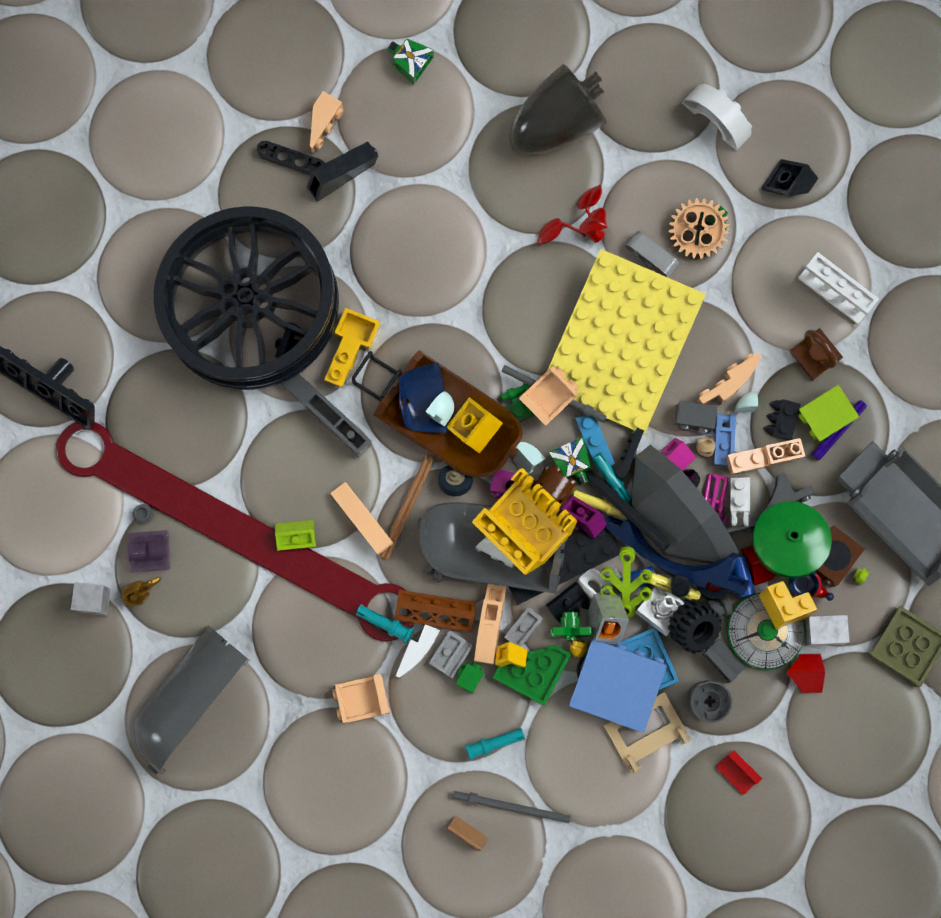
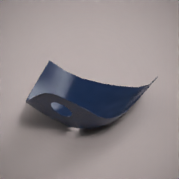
(421, 388)

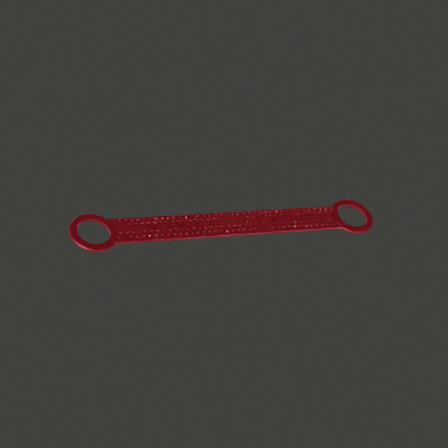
(228, 527)

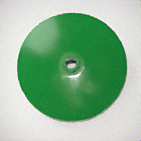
(787, 555)

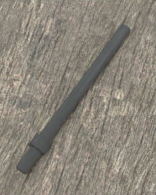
(587, 410)
(474, 799)

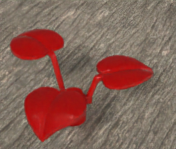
(590, 227)

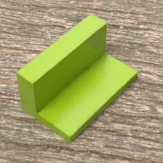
(295, 535)

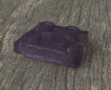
(149, 551)

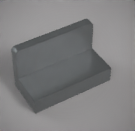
(724, 660)

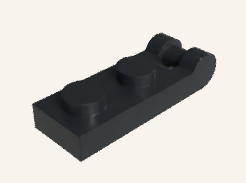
(628, 455)

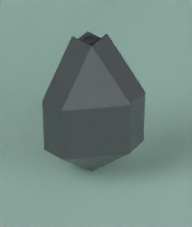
(678, 510)

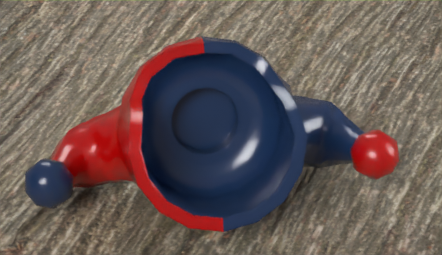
(809, 584)

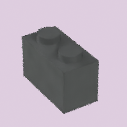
(696, 416)

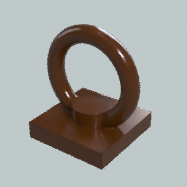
(816, 353)

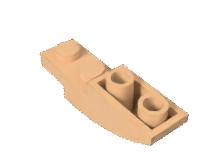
(736, 378)
(765, 457)
(490, 624)

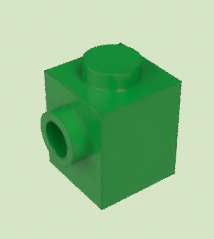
(469, 677)

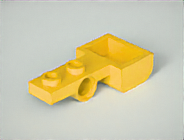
(356, 332)

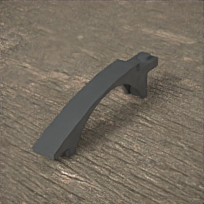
(781, 493)

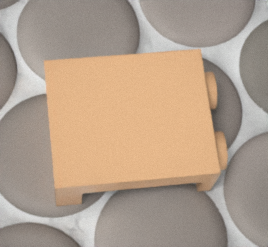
(550, 394)
(361, 699)

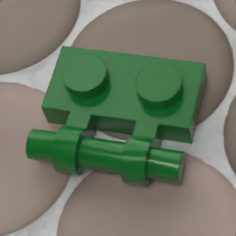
(517, 407)

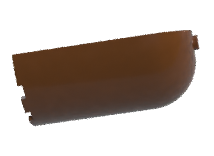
(447, 445)

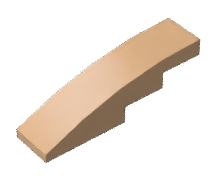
(361, 518)

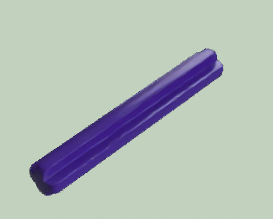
(827, 443)

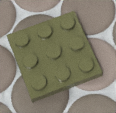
(908, 646)

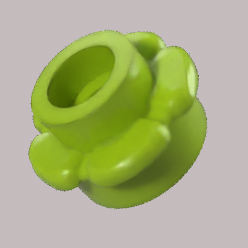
(861, 575)

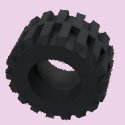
(695, 626)

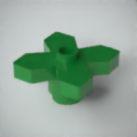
(570, 628)

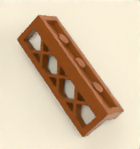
(435, 607)

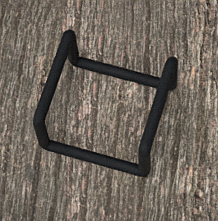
(397, 373)

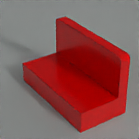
(738, 772)

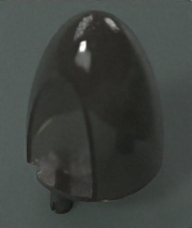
(557, 114)

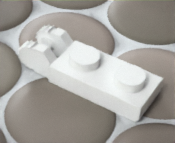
(740, 499)

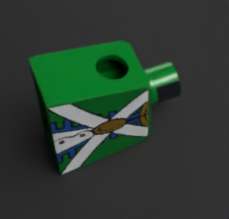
(411, 58)
(573, 460)

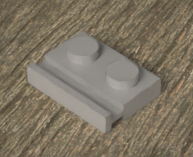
(451, 654)

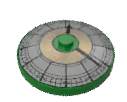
(756, 638)

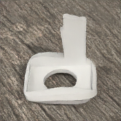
(595, 575)

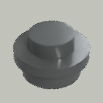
(142, 513)

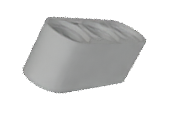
(652, 254)

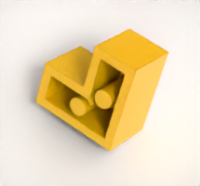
(783, 608)

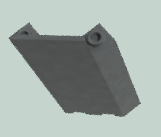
(899, 505)

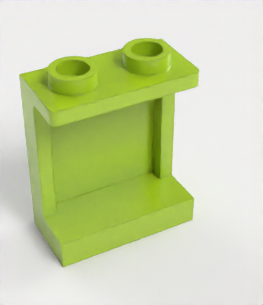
(828, 413)

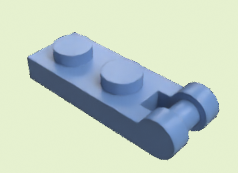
(724, 438)

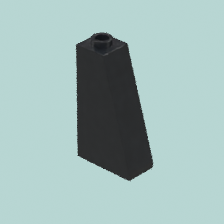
(341, 170)

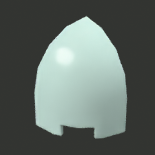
(747, 403)
(441, 408)
(528, 457)

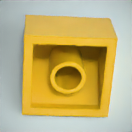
(474, 425)

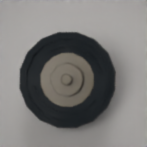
(453, 482)

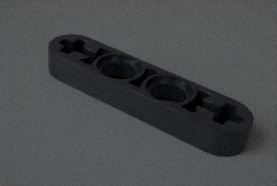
(292, 156)

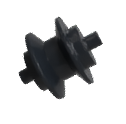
(680, 586)

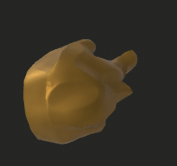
(134, 593)

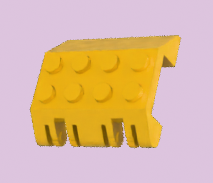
(526, 523)

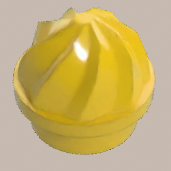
(578, 648)

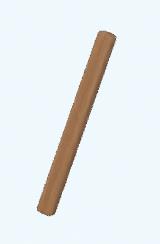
(408, 504)

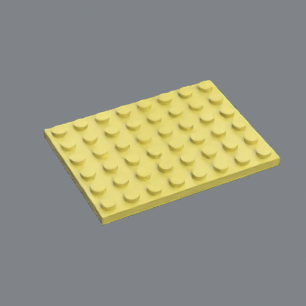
(626, 338)

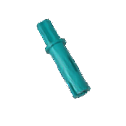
(610, 476)

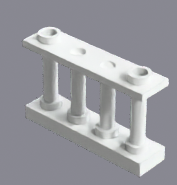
(838, 288)

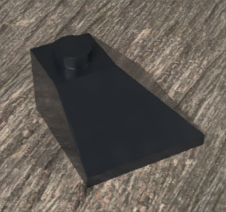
(790, 179)

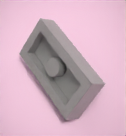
(523, 627)

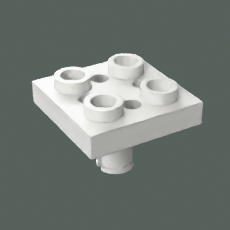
(665, 603)

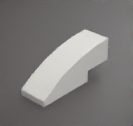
(417, 650)

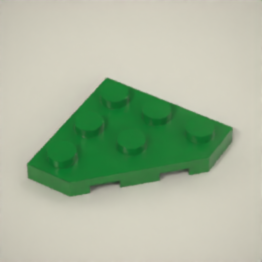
(539, 674)

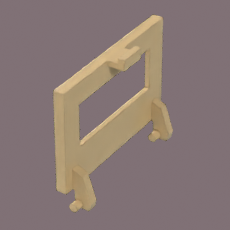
(651, 742)

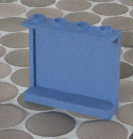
(618, 684)

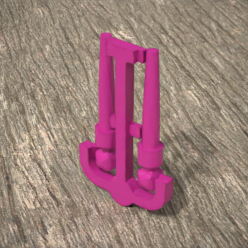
(720, 509)

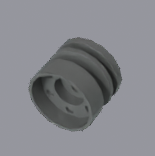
(719, 708)

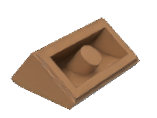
(467, 833)

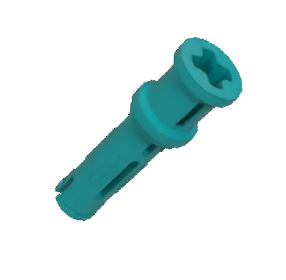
(393, 628)
(485, 746)

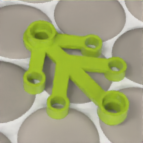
(627, 587)

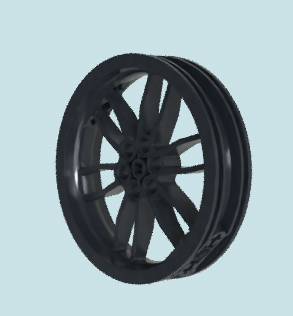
(227, 224)

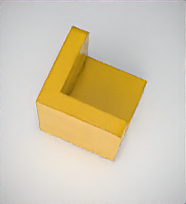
(510, 654)

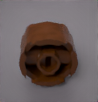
(556, 484)

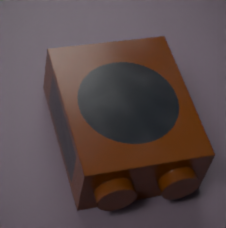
(841, 558)

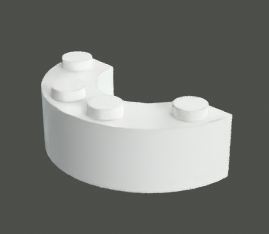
(722, 112)

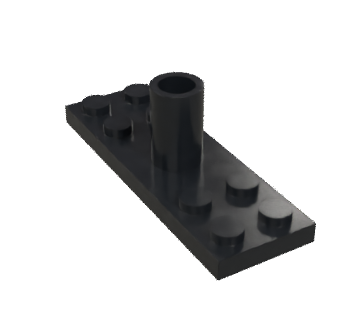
(49, 386)

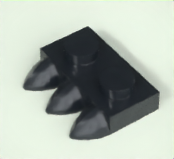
(784, 420)
(569, 601)

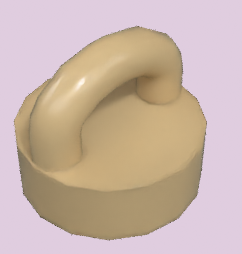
(705, 447)

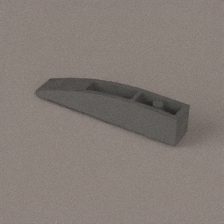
(328, 415)

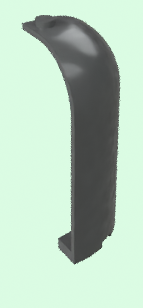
(450, 545)
(185, 697)

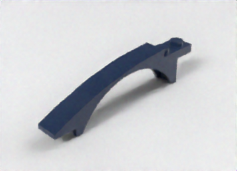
(716, 573)

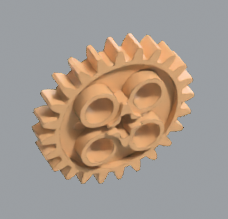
(682, 226)

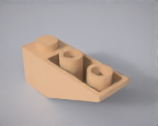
(324, 114)

